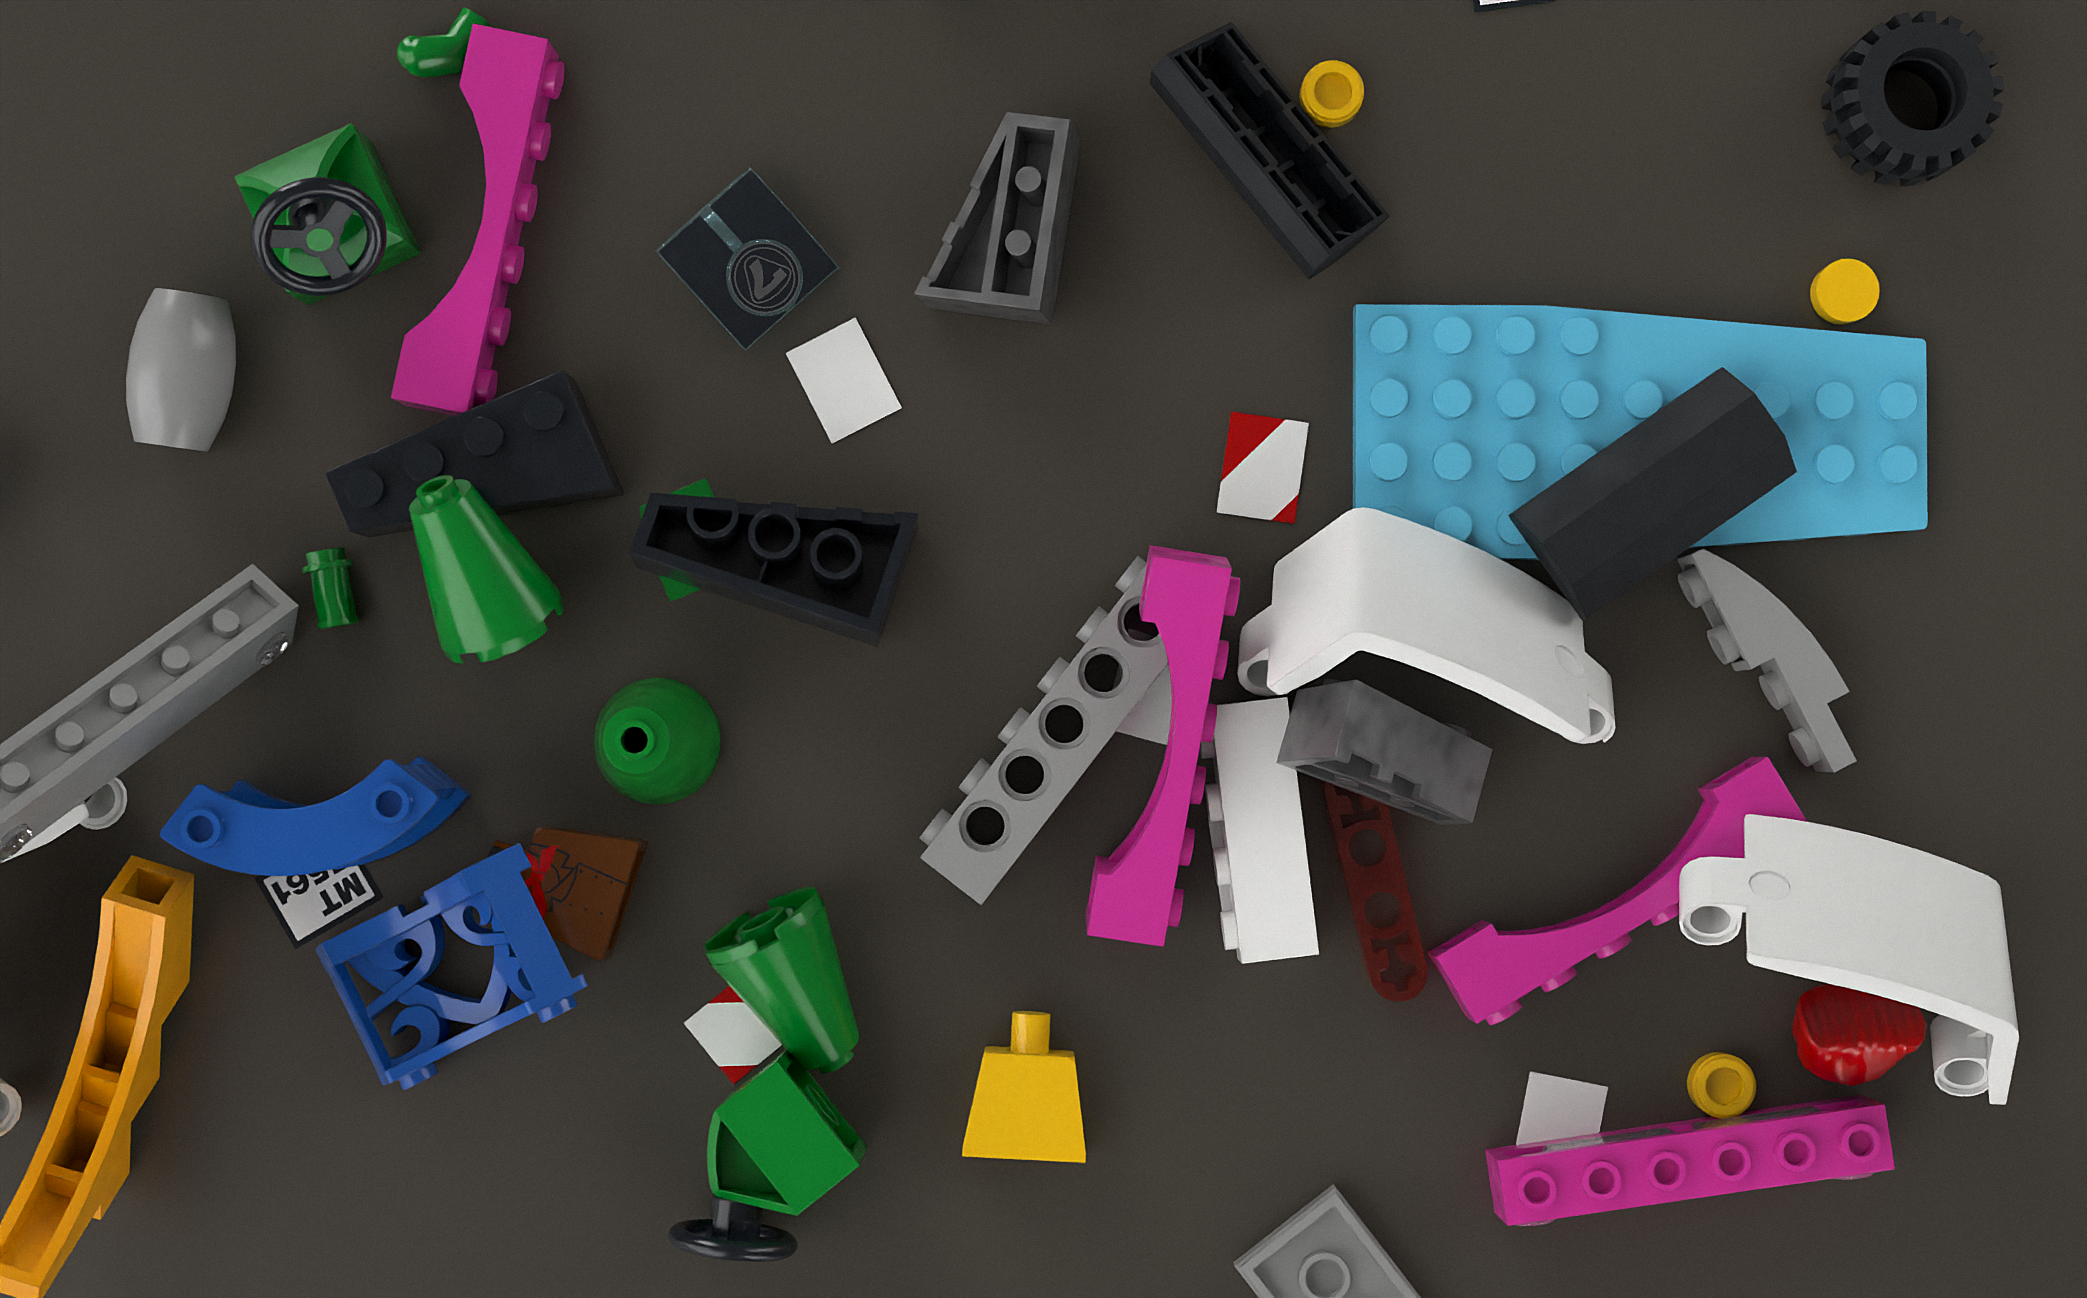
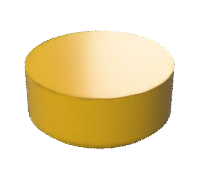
(1332, 93)
(1844, 291)
(1721, 1085)

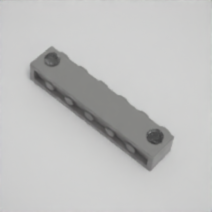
(139, 703)

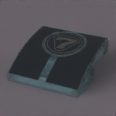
(747, 258)

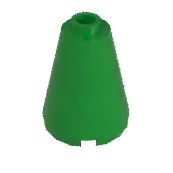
(477, 574)
(680, 743)
(790, 977)

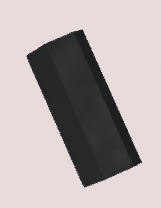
(1267, 148)
(1655, 491)

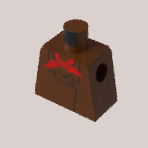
(581, 884)

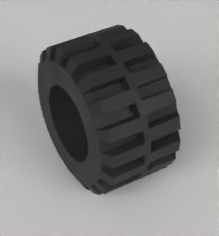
(1952, 69)

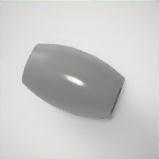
(181, 369)

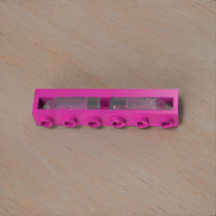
(1689, 1159)

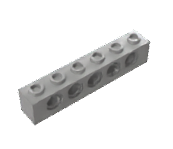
(979, 866)

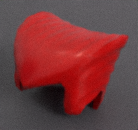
(1853, 1033)

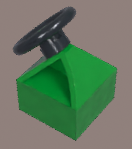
(325, 216)
(769, 1148)

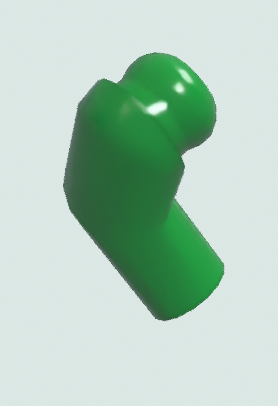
(439, 53)

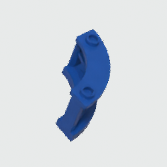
(275, 837)
(523, 964)

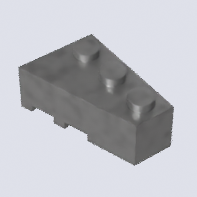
(1013, 226)
(1385, 751)

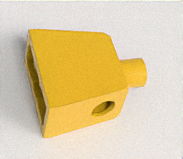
(1026, 1099)

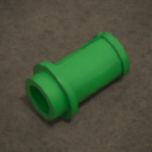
(331, 587)

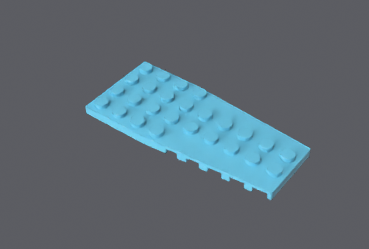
(1495, 403)

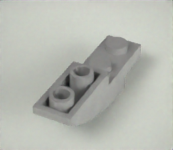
(1759, 629)

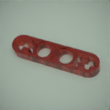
(1366, 880)

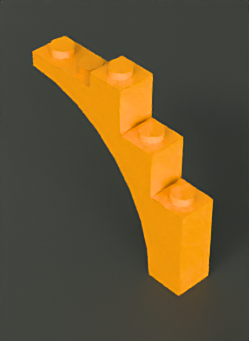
(113, 1068)

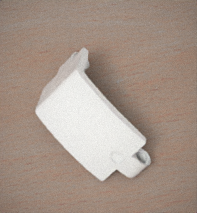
(1431, 605)
(1872, 922)

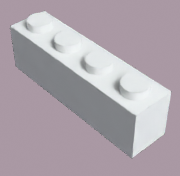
(1261, 835)

